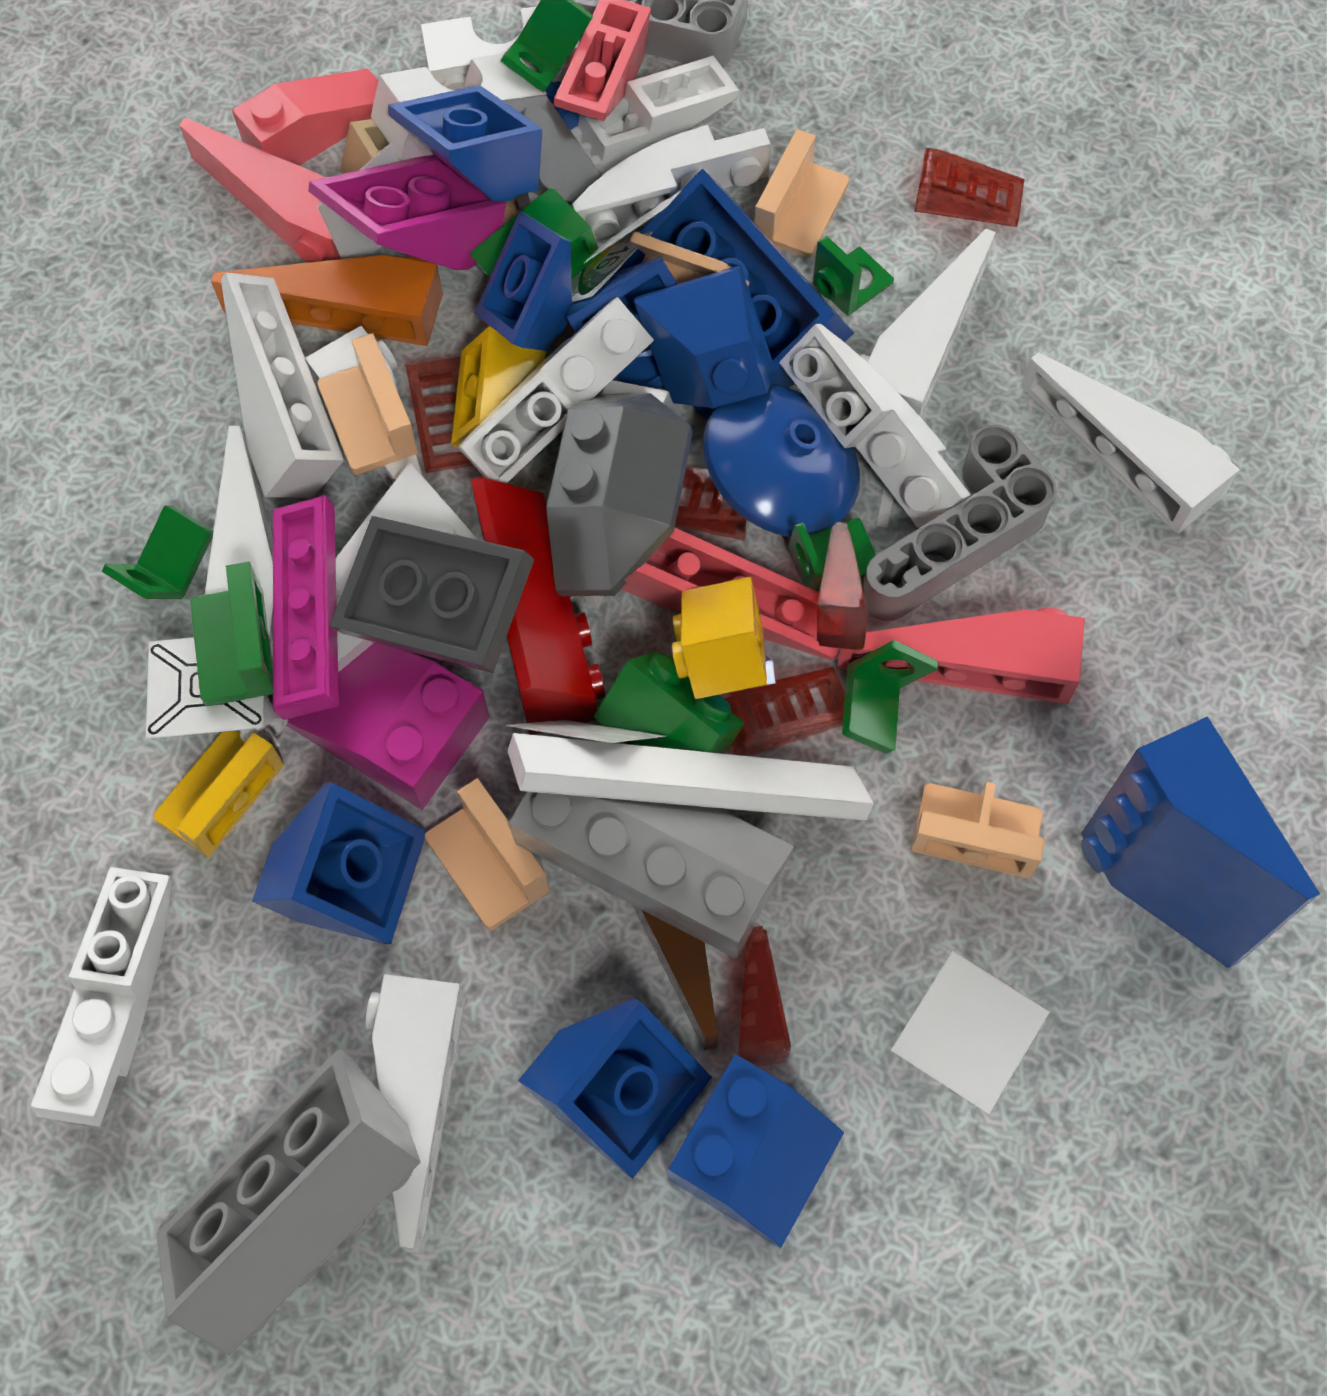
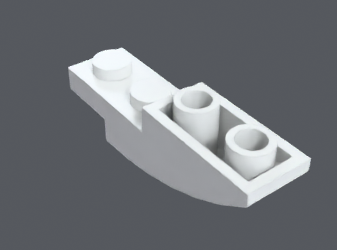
(665, 169)
(540, 403)
(878, 421)
(109, 998)

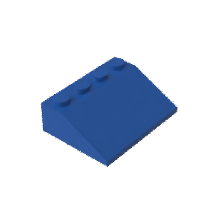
(715, 225)
(1197, 845)

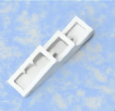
(656, 110)

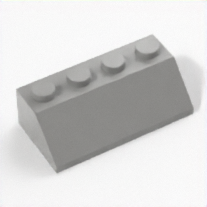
(667, 859)
(283, 1204)

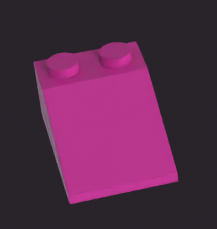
(415, 209)
(398, 721)

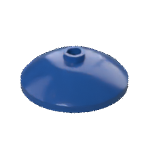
(780, 463)

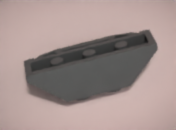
(614, 490)

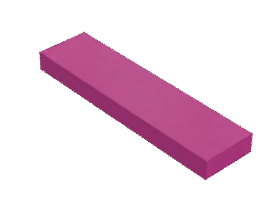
(303, 609)

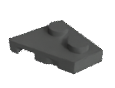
(562, 158)

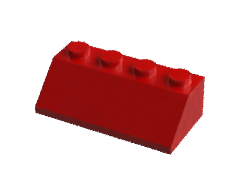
(544, 633)

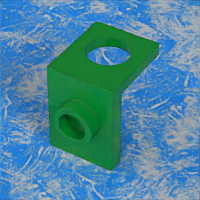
(547, 40)
(840, 275)
(811, 551)
(167, 559)
(874, 693)

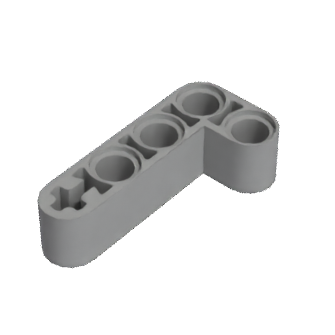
(691, 28)
(951, 533)

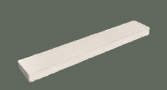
(686, 777)

